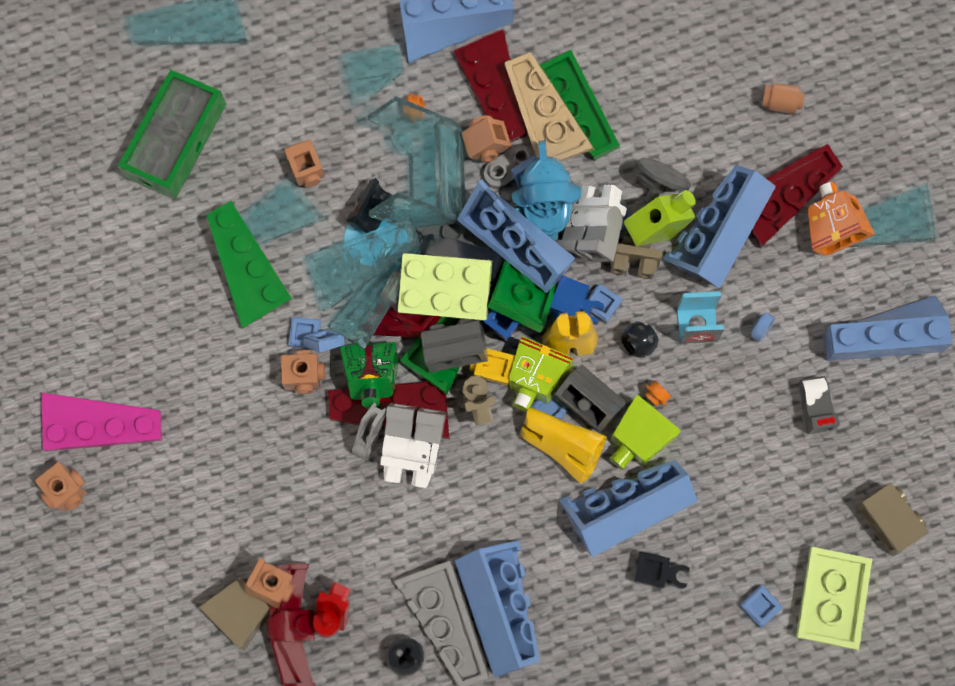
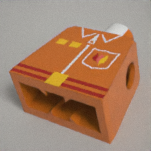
(837, 221)

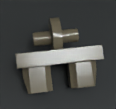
(628, 252)
(478, 399)

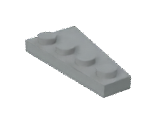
(443, 612)

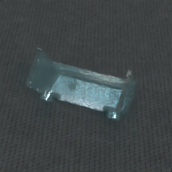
(434, 165)

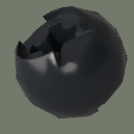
(639, 339)
(393, 659)

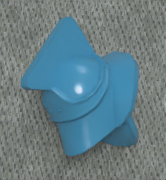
(546, 182)

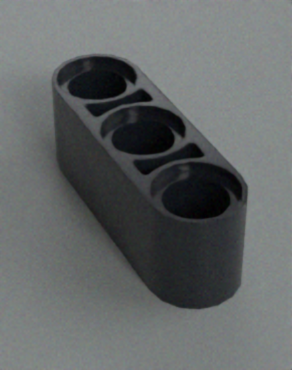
(446, 247)

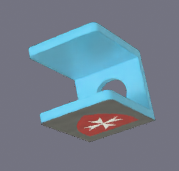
(702, 305)

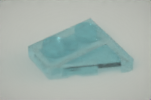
(372, 71)

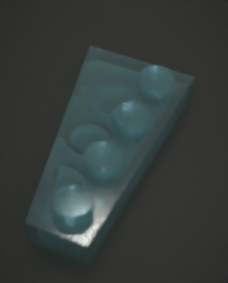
(189, 24)

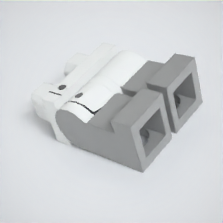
(594, 225)
(410, 452)

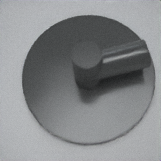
(657, 175)

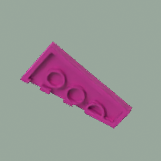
(92, 423)

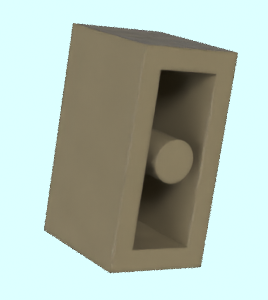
(893, 518)

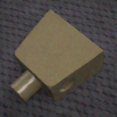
(237, 613)

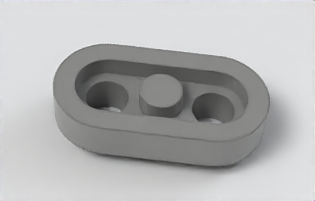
(505, 163)

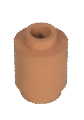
(783, 98)

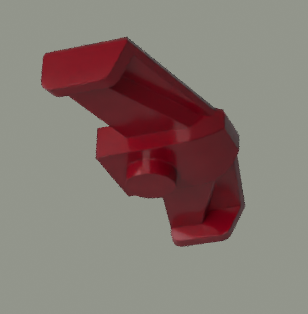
(289, 628)

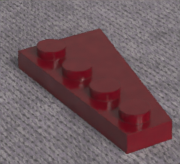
(489, 80)
(793, 190)
(420, 395)

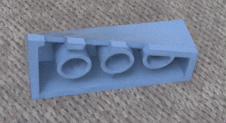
(442, 23)
(722, 227)
(515, 237)
(901, 331)
(629, 506)
(500, 606)

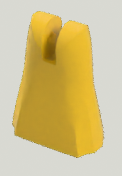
(570, 333)
(566, 443)

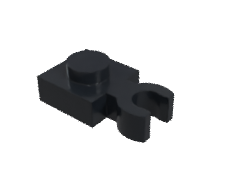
(655, 571)

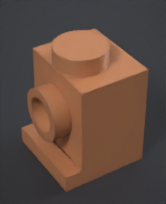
(303, 155)
(257, 586)

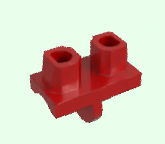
(332, 611)

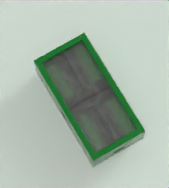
(172, 134)

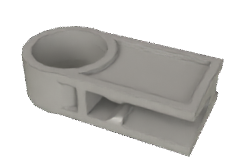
(369, 431)

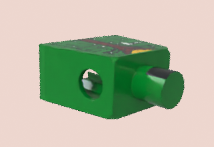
(370, 371)

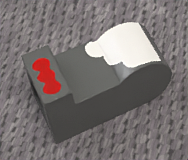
(817, 405)

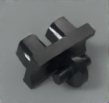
(367, 200)

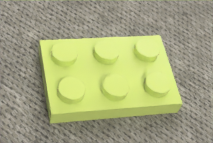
(445, 286)
(834, 598)

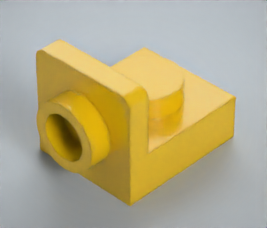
(496, 369)

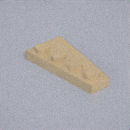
(545, 111)

